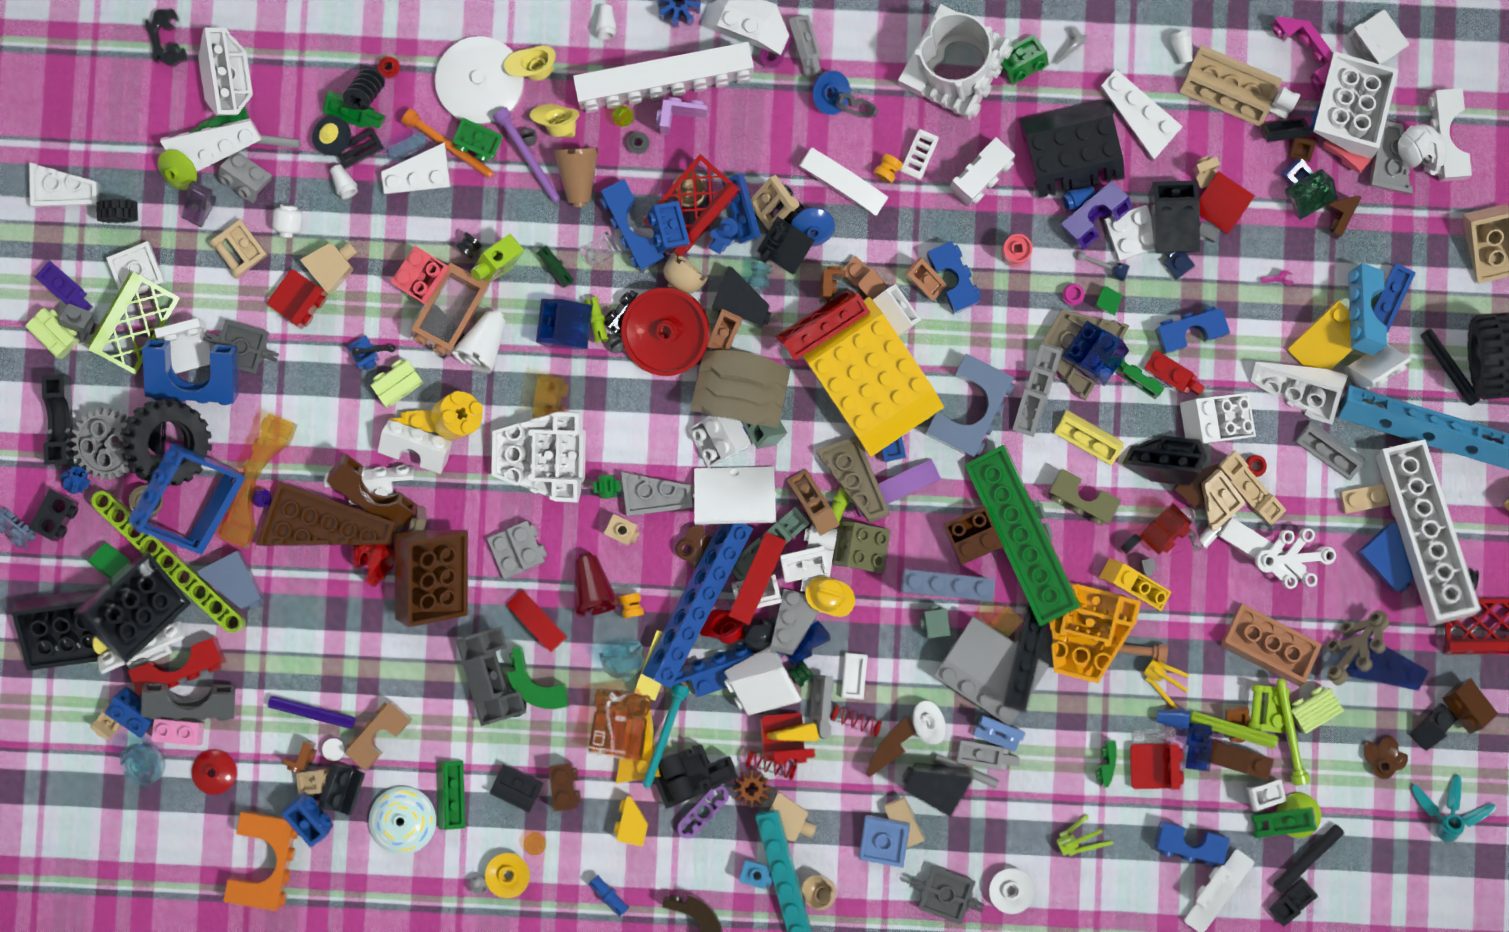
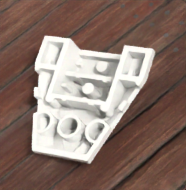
(543, 455)

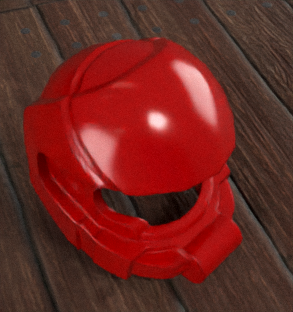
(377, 557)

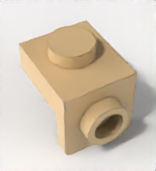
(1205, 170)
(104, 725)

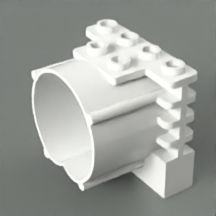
(957, 95)

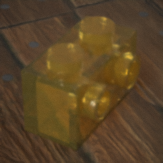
(549, 395)

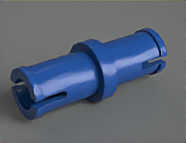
(608, 895)

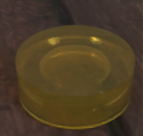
(535, 843)

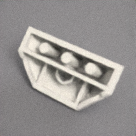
(748, 21)
(224, 72)

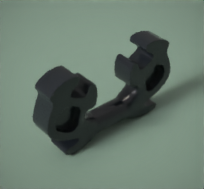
(163, 19)

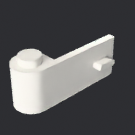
(815, 540)

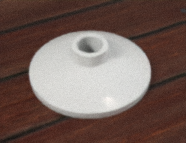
(929, 722)
(1014, 902)

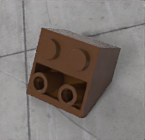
(972, 535)

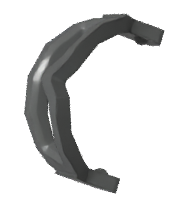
(872, 111)

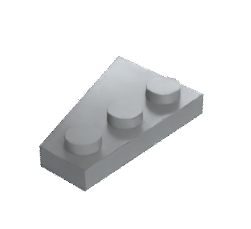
(653, 495)

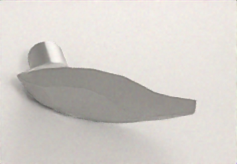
(1073, 45)

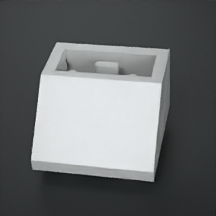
(719, 439)

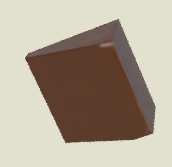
(1302, 148)

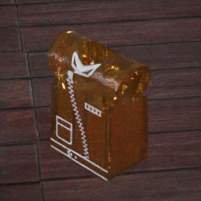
(619, 724)

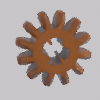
(757, 794)

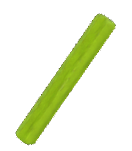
(1235, 730)

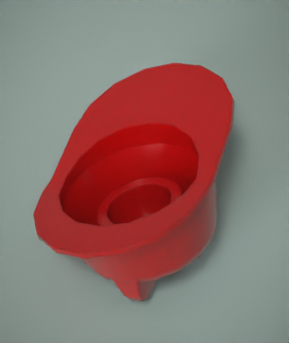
(723, 627)

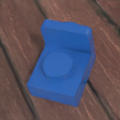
(366, 360)

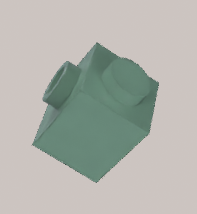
(935, 622)

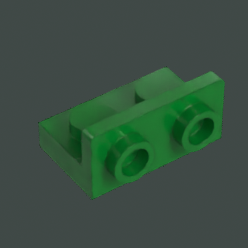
(1026, 58)

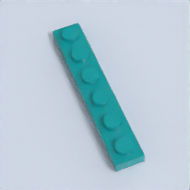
(783, 871)

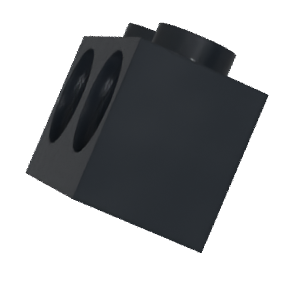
(49, 511)

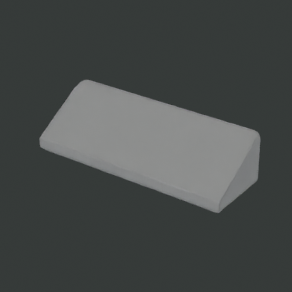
(1330, 450)

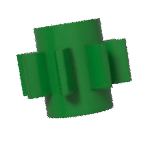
(606, 486)

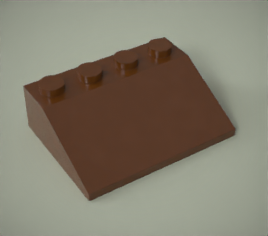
(431, 576)

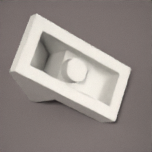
(1266, 794)

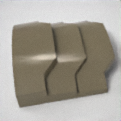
(741, 387)

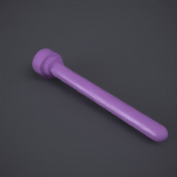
(504, 119)

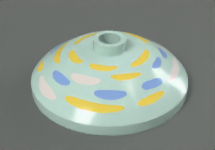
(418, 818)

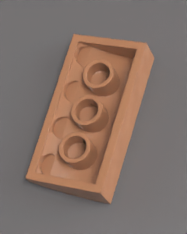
(1271, 645)

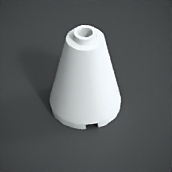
(482, 342)

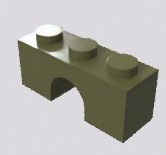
(1065, 490)

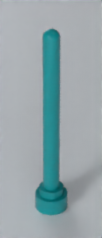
(678, 693)

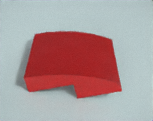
(1224, 202)

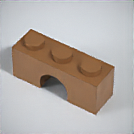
(363, 749)

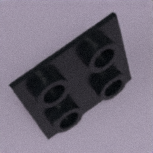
(785, 246)

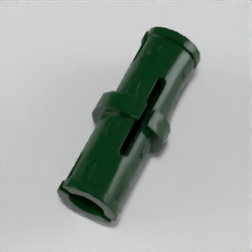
(555, 266)

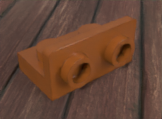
(828, 282)

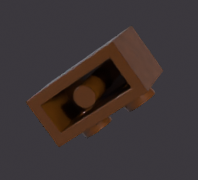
(1470, 706)
(564, 786)

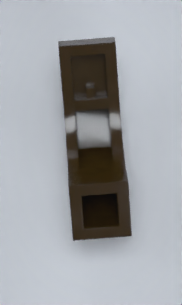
(696, 908)

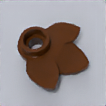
(697, 541)
(1386, 754)

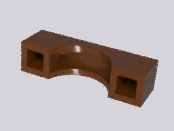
(347, 478)

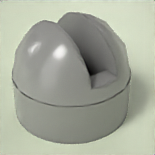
(478, 885)

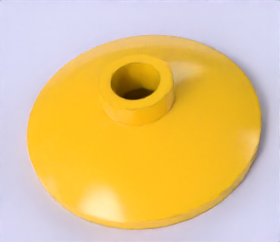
(499, 884)

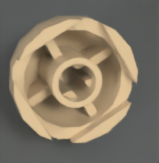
(683, 274)

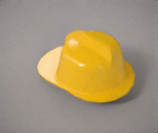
(830, 596)

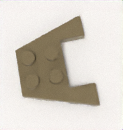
(1063, 333)

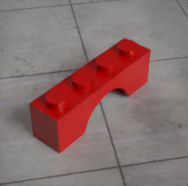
(203, 657)

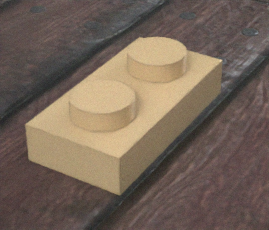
(1364, 498)

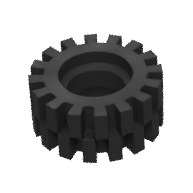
(117, 211)

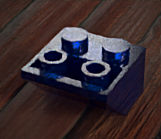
(563, 324)
(1096, 353)

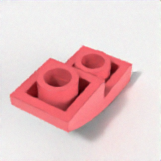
(1349, 159)

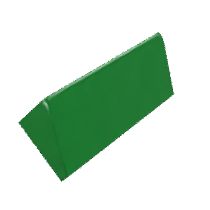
(108, 560)
(450, 795)

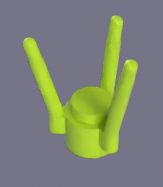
(1069, 844)

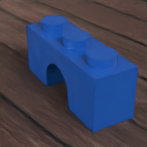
(948, 259)
(1210, 323)
(1210, 849)

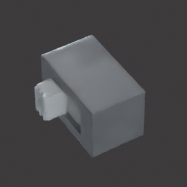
(1208, 232)
(1147, 566)

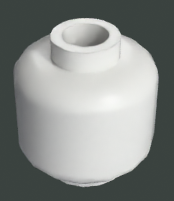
(287, 220)

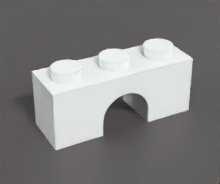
(431, 448)

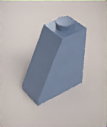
(234, 580)

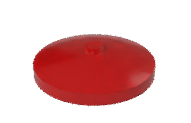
(665, 331)

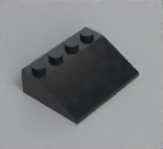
(132, 607)
(51, 632)

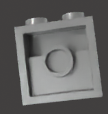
(517, 549)

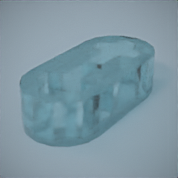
(407, 146)

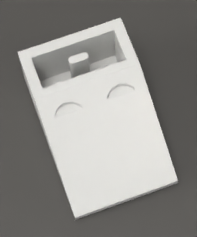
(1374, 370)
(1218, 418)

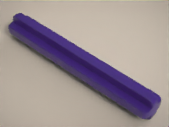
(311, 712)

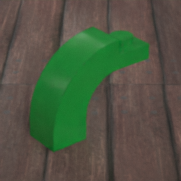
(531, 692)

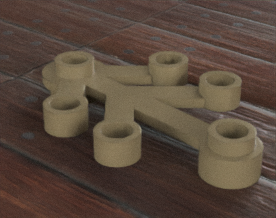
(1375, 624)

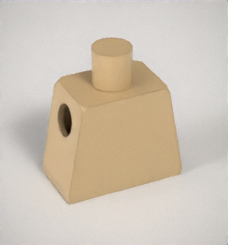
(330, 265)
(793, 817)

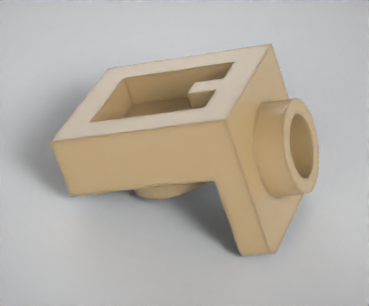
(311, 781)

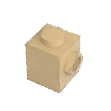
(622, 530)

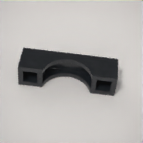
(58, 402)

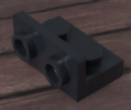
(341, 789)

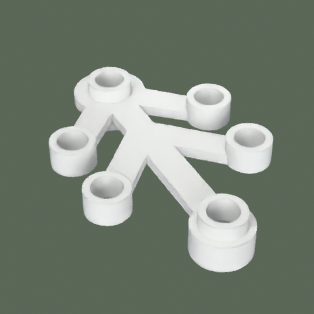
(1292, 558)

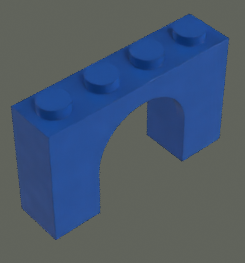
(164, 383)

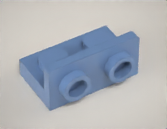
(998, 733)

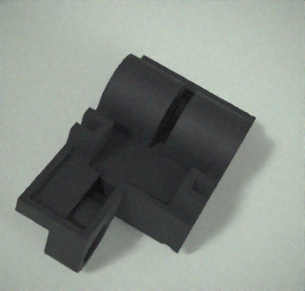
(688, 773)

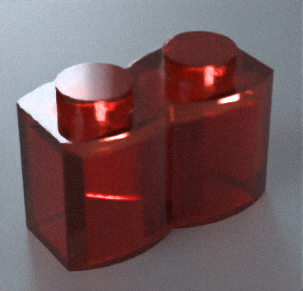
(1166, 528)

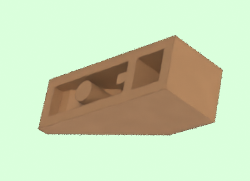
(813, 502)

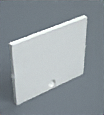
(734, 495)

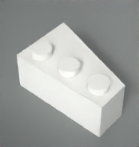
(982, 172)

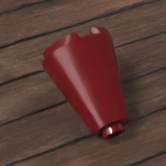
(592, 587)

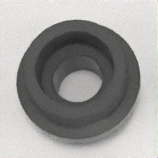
(638, 149)

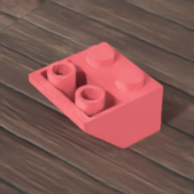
(419, 275)

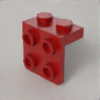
(297, 299)
(781, 750)
(1156, 766)

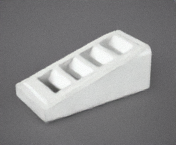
(928, 137)

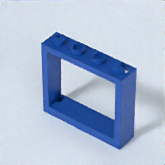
(210, 516)

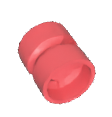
(1016, 250)

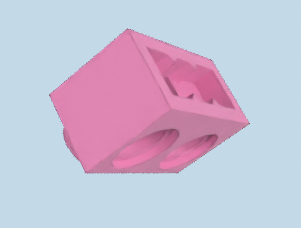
(178, 731)

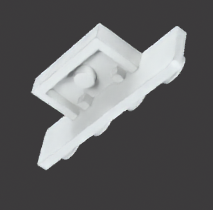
(381, 478)
(154, 650)
(1218, 891)

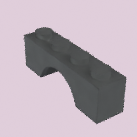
(161, 702)

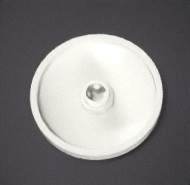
(474, 80)

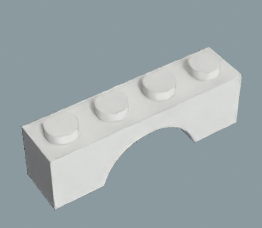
(1444, 107)

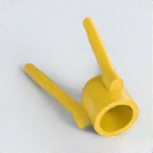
(1156, 671)

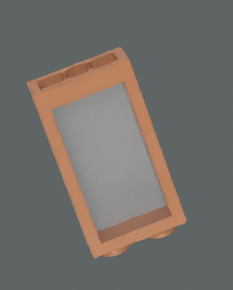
(449, 310)

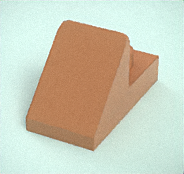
(864, 279)
(925, 279)
(725, 331)

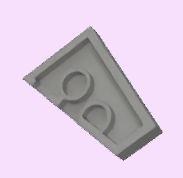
(1387, 167)
(792, 622)

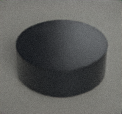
(1131, 543)

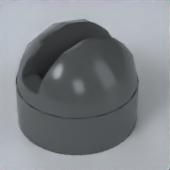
(529, 141)
(618, 348)

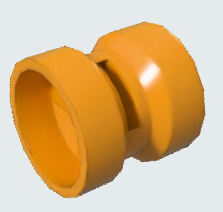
(888, 168)
(633, 610)

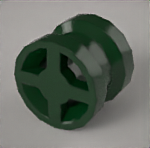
(801, 673)

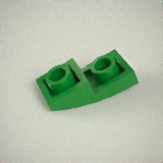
(1106, 770)

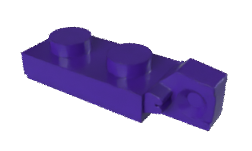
(63, 286)

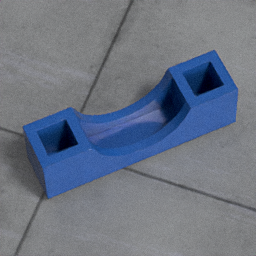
(619, 201)

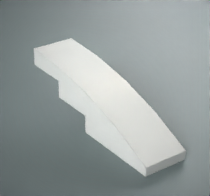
(843, 181)
(1250, 543)

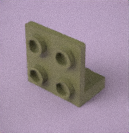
(861, 546)

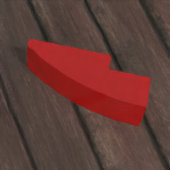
(537, 621)

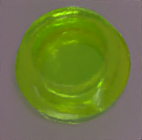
(622, 116)

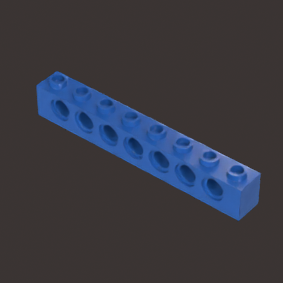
(696, 602)

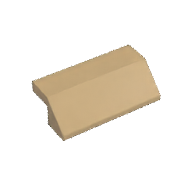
(1230, 85)

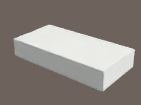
(854, 676)

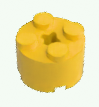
(457, 415)

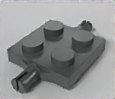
(250, 344)
(946, 895)

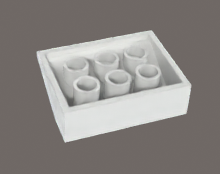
(1355, 104)

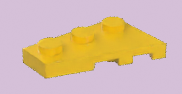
(635, 770)

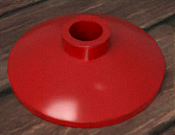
(225, 772)

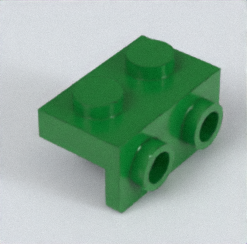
(478, 139)

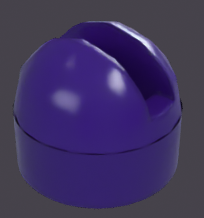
(259, 495)

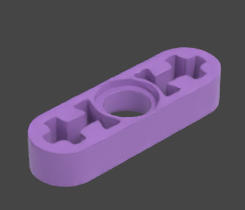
(695, 827)

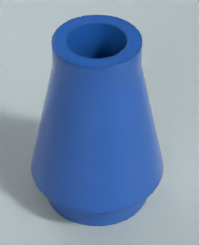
(1075, 198)
(1174, 718)

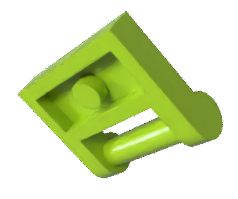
(1272, 711)

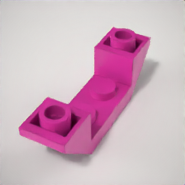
(1287, 27)

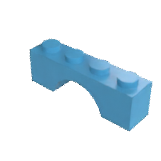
(1366, 330)

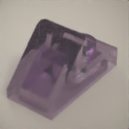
(198, 203)

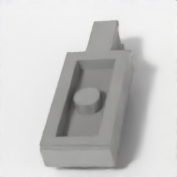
(806, 45)
(985, 755)

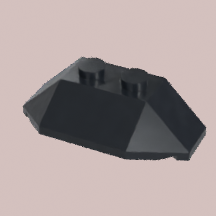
(1167, 459)

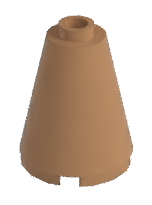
(577, 173)

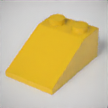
(1325, 340)

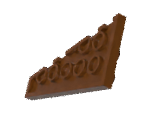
(312, 520)

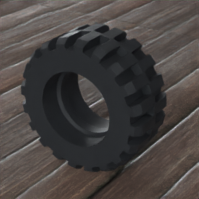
(1489, 355)
(145, 420)

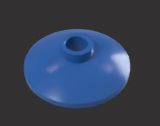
(835, 83)
(815, 219)

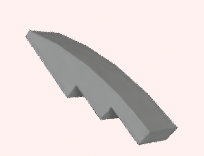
(1037, 389)

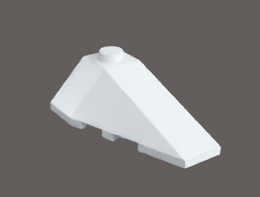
(1308, 388)

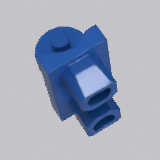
(724, 235)

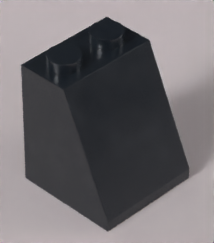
(937, 785)

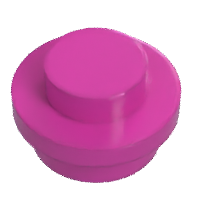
(1073, 294)

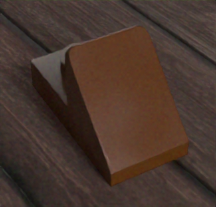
(1345, 210)

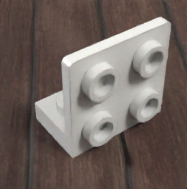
(1378, 38)
(187, 344)

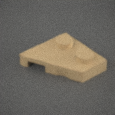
(1220, 499)

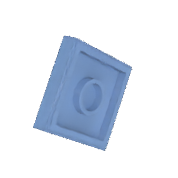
(884, 841)

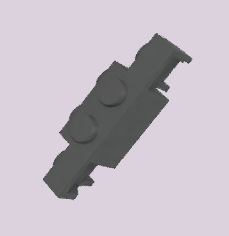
(486, 678)

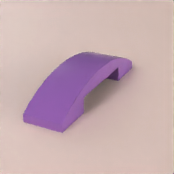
(908, 482)

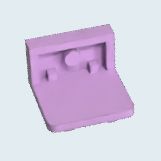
(676, 107)

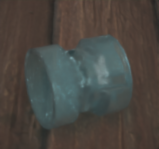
(760, 275)

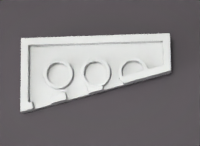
(1145, 118)
(215, 143)

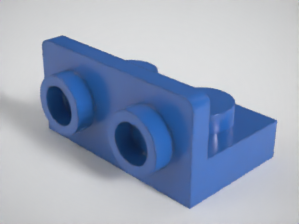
(668, 226)
(127, 710)

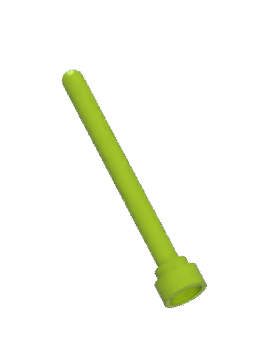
(1299, 775)

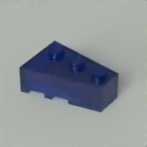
(1390, 669)

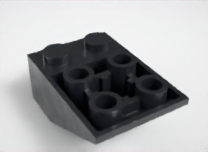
(1175, 216)

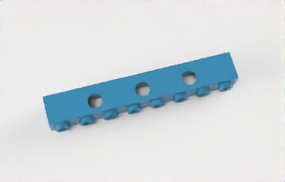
(1422, 423)

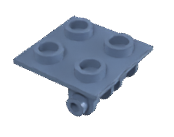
(18, 534)

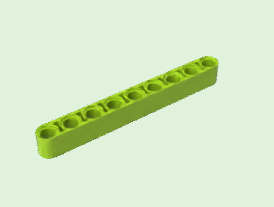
(179, 565)

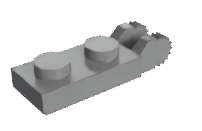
(821, 704)

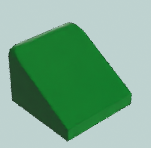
(1108, 300)

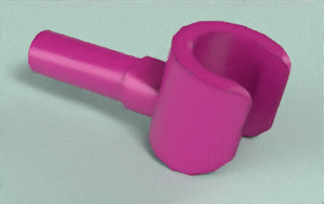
(1278, 278)

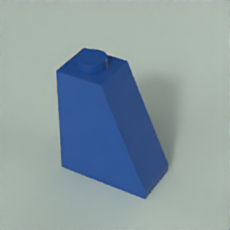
(1388, 558)

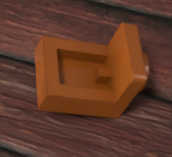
(1237, 715)
(306, 755)

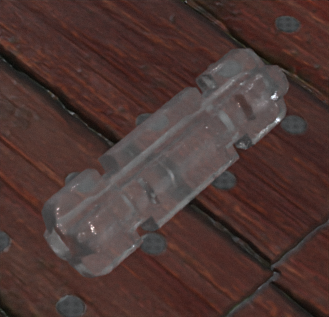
(1153, 735)

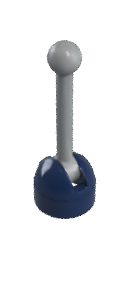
(1119, 270)

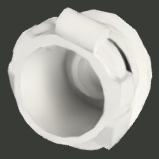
(1418, 144)

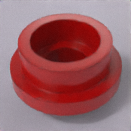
(389, 73)
(1261, 463)

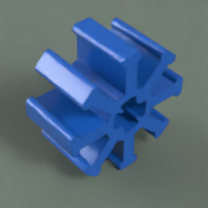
(683, 10)

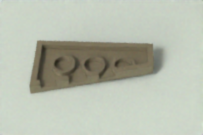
(854, 474)

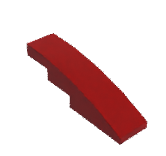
(757, 578)

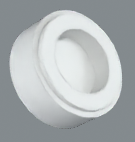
(334, 749)

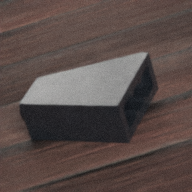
(741, 299)

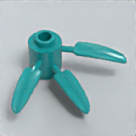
(1451, 825)

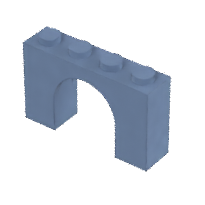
(994, 386)
(947, 585)

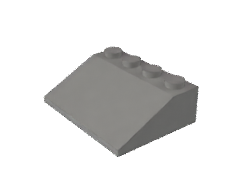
(981, 668)

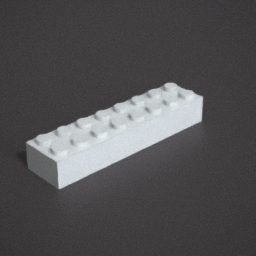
(664, 77)
(1427, 532)

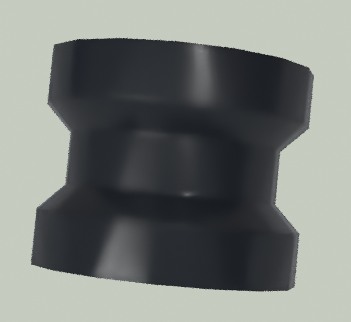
(468, 245)

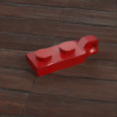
(1173, 374)

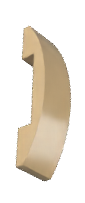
(1251, 489)

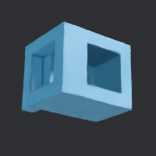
(747, 874)

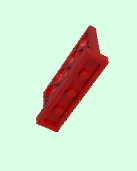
(712, 211)
(822, 324)
(1475, 645)

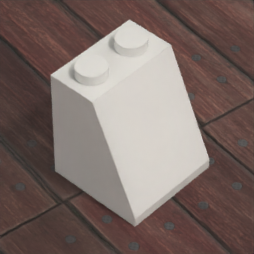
(761, 683)

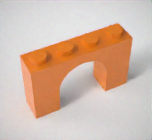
(267, 893)

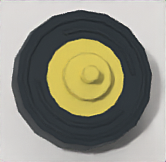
(331, 135)

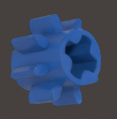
(75, 480)

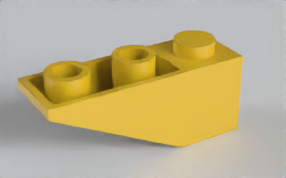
(1135, 584)

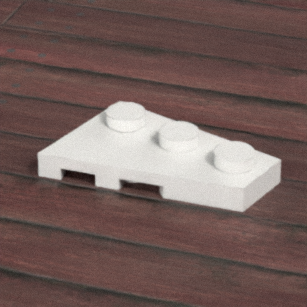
(420, 172)
(60, 189)

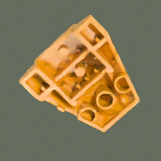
(1093, 634)

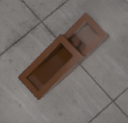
(890, 746)

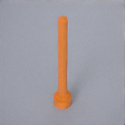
(412, 119)

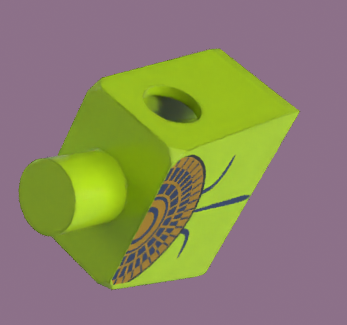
(493, 264)

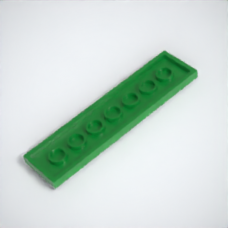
(1022, 535)

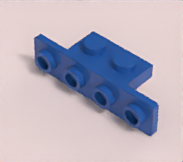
(708, 673)

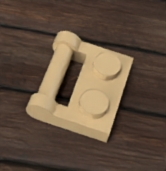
(769, 197)
(243, 243)

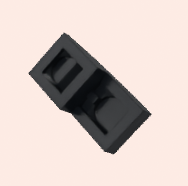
(1293, 901)

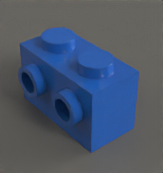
(307, 819)

